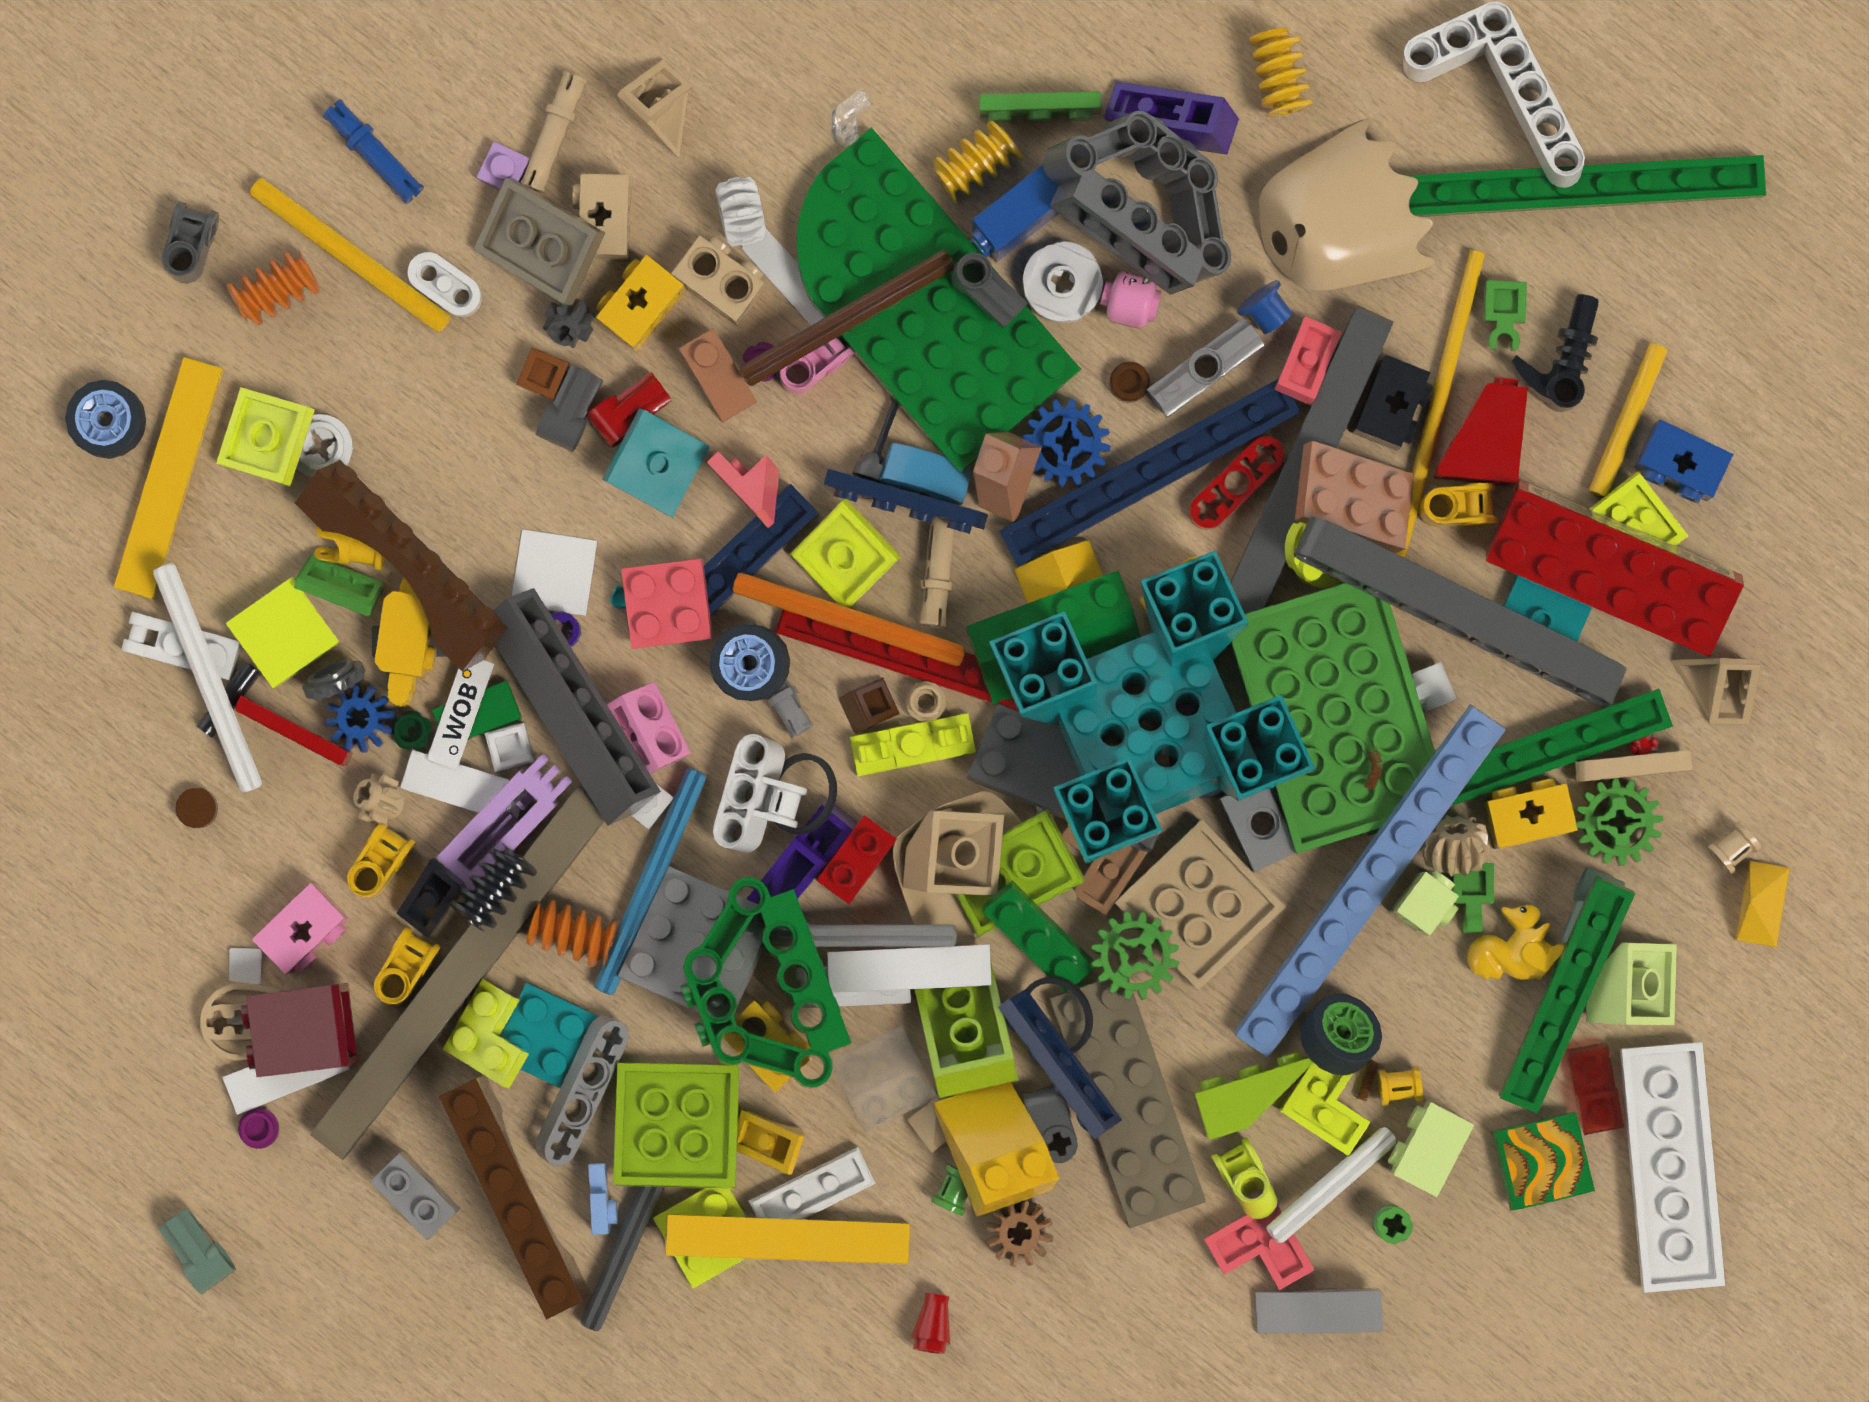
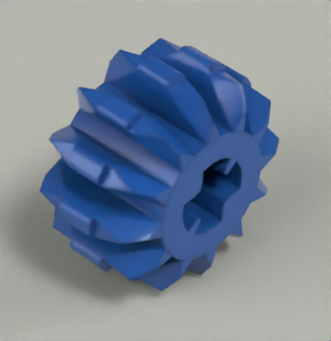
(358, 732)

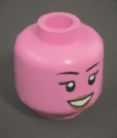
(1131, 300)

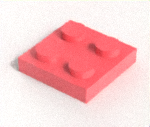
(667, 603)

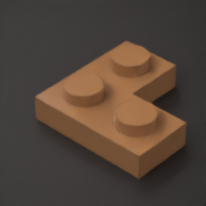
(1106, 875)

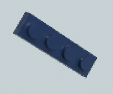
(889, 497)
(756, 546)
(1060, 1064)

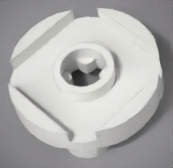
(1051, 262)

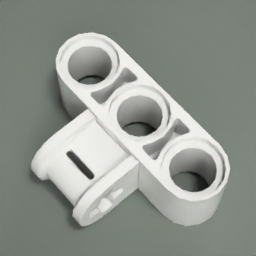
(770, 798)

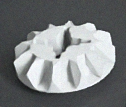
(328, 429)

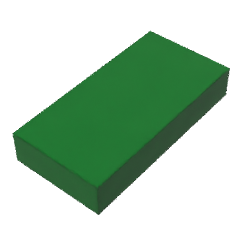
(495, 710)

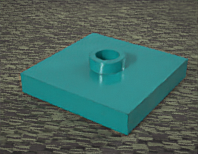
(655, 462)
(1548, 607)

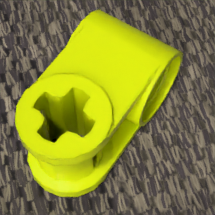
(1244, 1174)

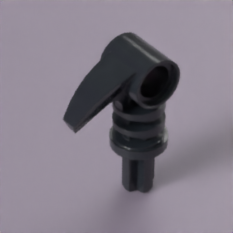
(1573, 353)

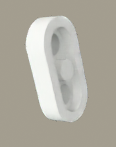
(445, 285)

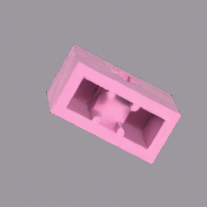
(278, 936)

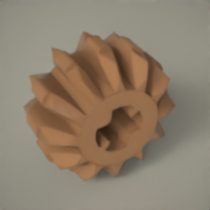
(1027, 1243)

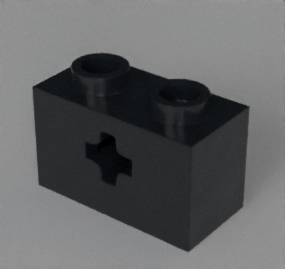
(1392, 379)

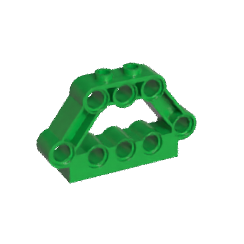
(760, 1052)

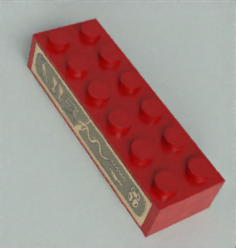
(1614, 568)

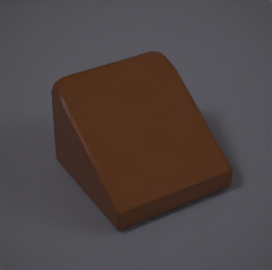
(868, 705)

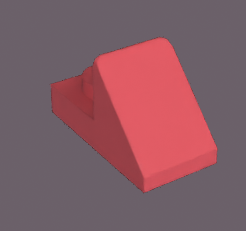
(754, 487)

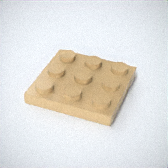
(1205, 900)

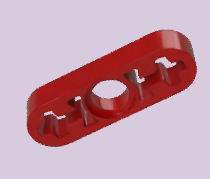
(1250, 455)

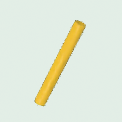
(1628, 420)

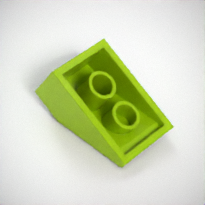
(966, 1037)

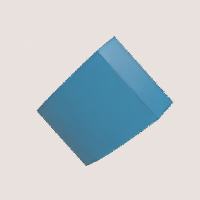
(926, 473)

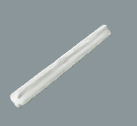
(207, 677)

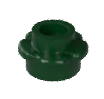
(419, 738)

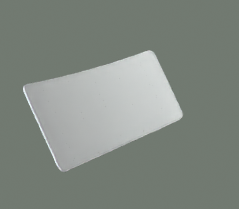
(246, 968)

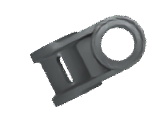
(191, 234)
(1051, 1117)

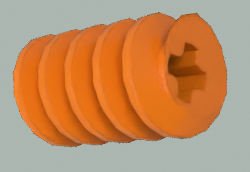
(274, 288)
(571, 933)

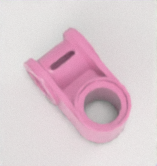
(818, 364)

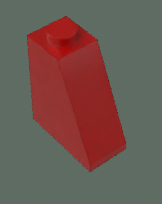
(1489, 438)

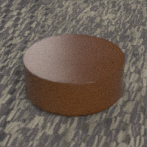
(1129, 382)
(196, 808)

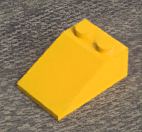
(996, 1147)

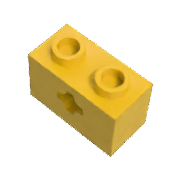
(637, 324)
(1554, 815)

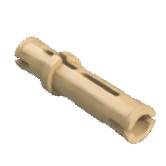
(554, 131)
(937, 574)

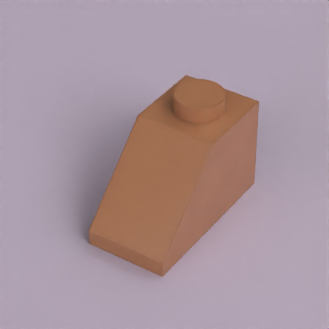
(717, 375)
(1004, 473)

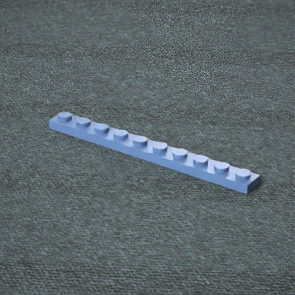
(1369, 880)

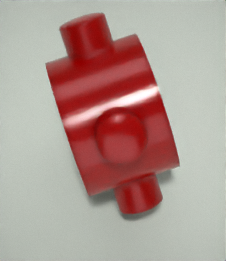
(1644, 745)

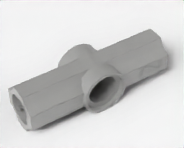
(1225, 351)

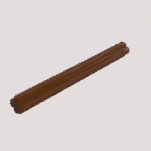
(847, 318)

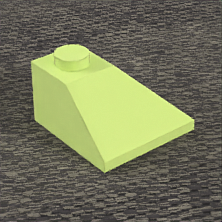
(1636, 986)

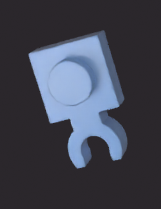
(603, 1210)

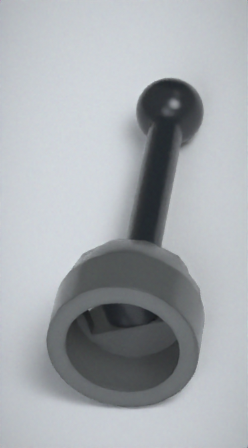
(872, 463)

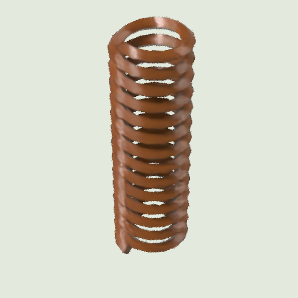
(1365, 1085)

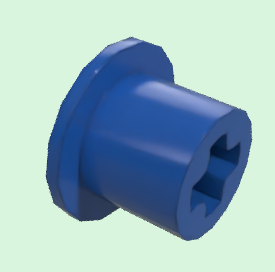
(1266, 308)

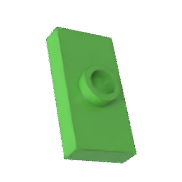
(339, 585)

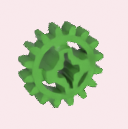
(1617, 802)
(1151, 966)

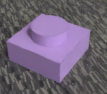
(502, 164)

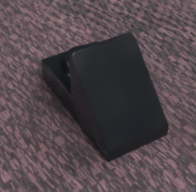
(430, 898)

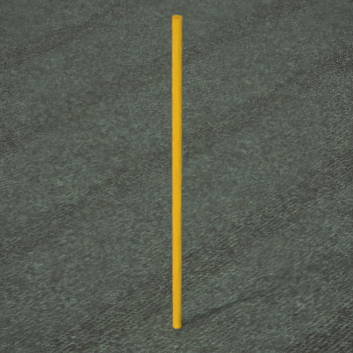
(1442, 386)

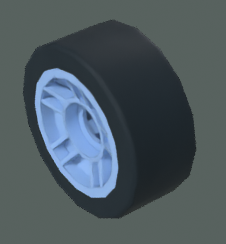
(85, 423)
(729, 666)

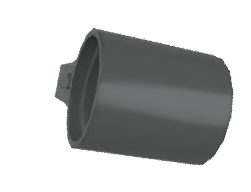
(991, 293)
(566, 417)

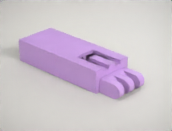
(498, 825)

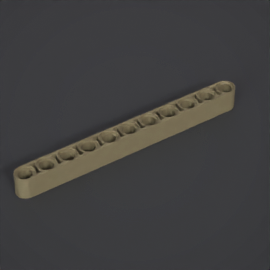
(455, 981)

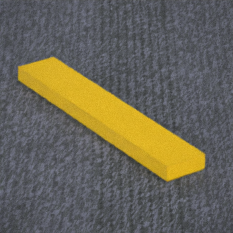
(169, 477)
(787, 1239)

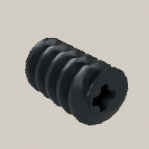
(493, 887)

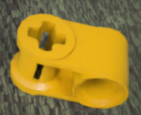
(1467, 506)
(380, 859)
(406, 965)

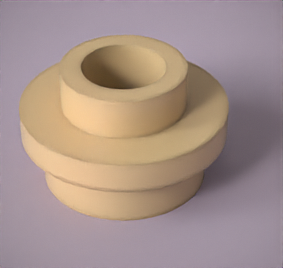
(925, 688)

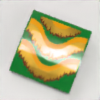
(1543, 1161)

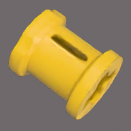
(1400, 1085)

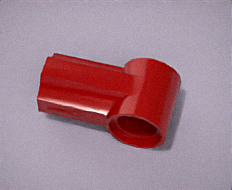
(616, 413)

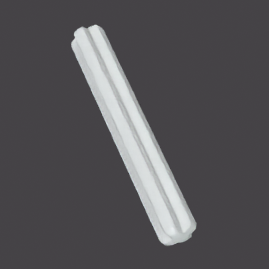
(1331, 1185)

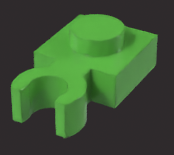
(1505, 307)

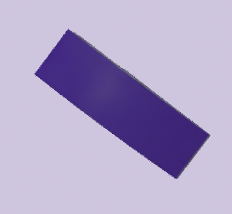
(807, 855)

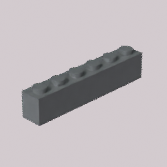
(573, 708)

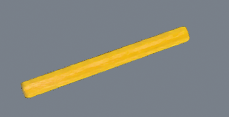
(350, 255)

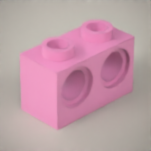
(650, 727)

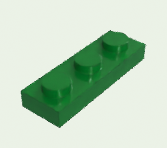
(1037, 935)

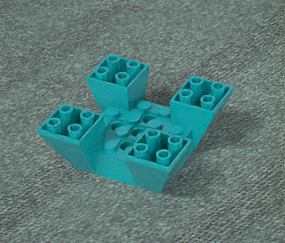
(1122, 786)

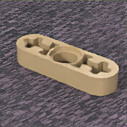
(1634, 766)

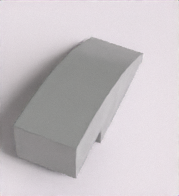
(1319, 1311)

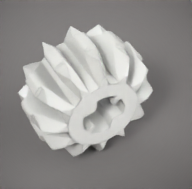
(740, 211)

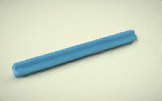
(651, 878)

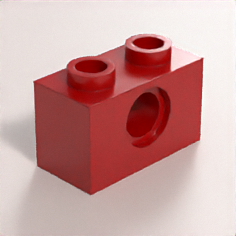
(856, 860)

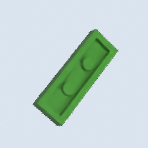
(1040, 106)

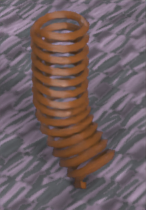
(1374, 768)

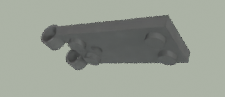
(1026, 762)

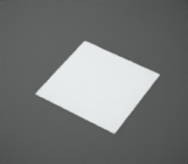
(557, 569)

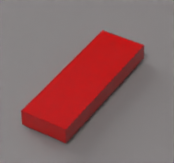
(293, 731)

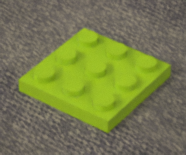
(676, 1125)

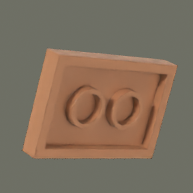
(1355, 494)

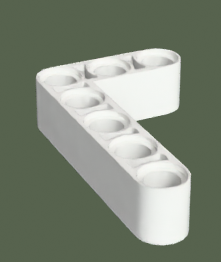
(1511, 79)

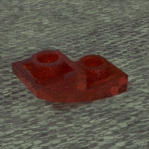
(1595, 1088)

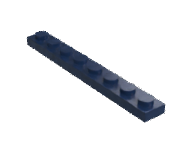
(1147, 473)

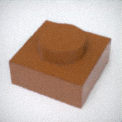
(543, 374)

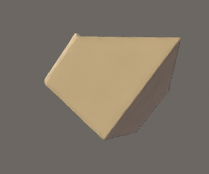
(659, 103)
(1722, 686)

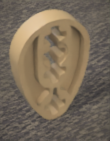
(229, 1000)

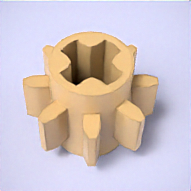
(378, 799)

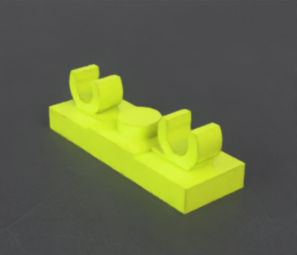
(912, 744)

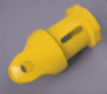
(348, 551)

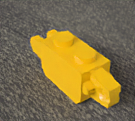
(404, 644)

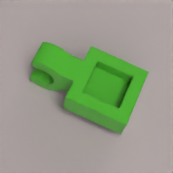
(1473, 892)

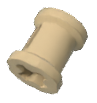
(1734, 848)

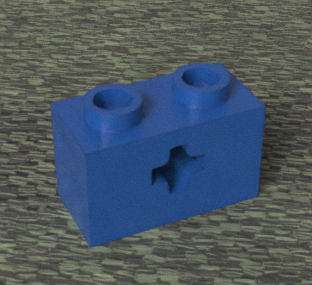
(1706, 462)

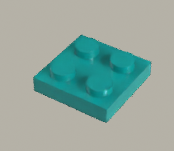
(548, 1031)

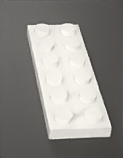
(1672, 1167)

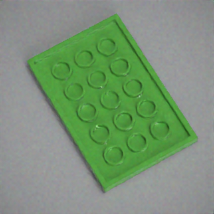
(1348, 694)

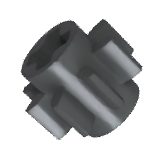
(569, 323)

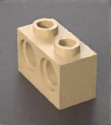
(713, 287)

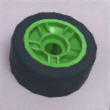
(1341, 1034)

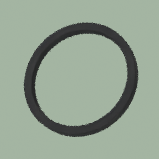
(831, 797)
(1079, 995)

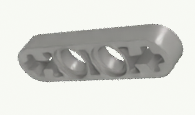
(576, 1088)

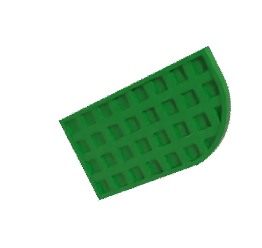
(936, 347)

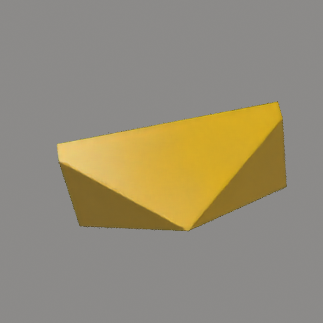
(1762, 904)

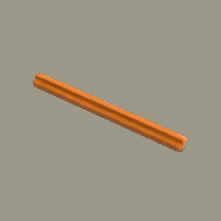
(848, 619)

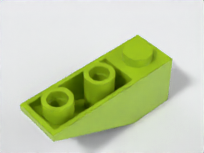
(1241, 1101)

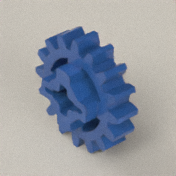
(1086, 445)

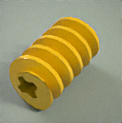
(1280, 72)
(975, 160)

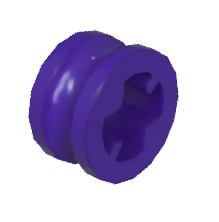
(565, 618)

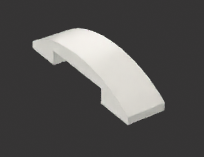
(909, 968)

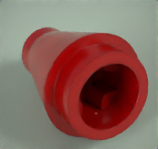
(932, 1326)

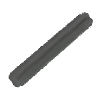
(620, 1257)

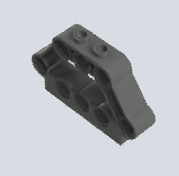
(1167, 254)

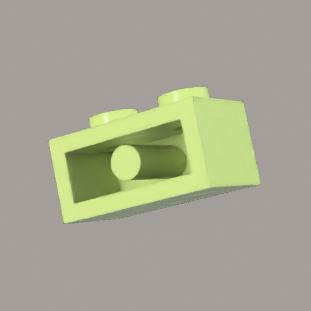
(1426, 902)
(1430, 1147)

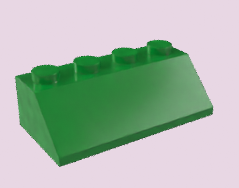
(1097, 613)

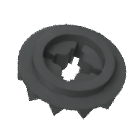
(333, 679)

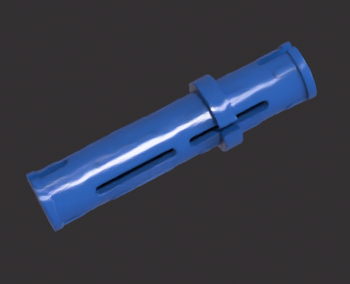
(360, 138)

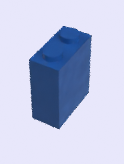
(1015, 216)

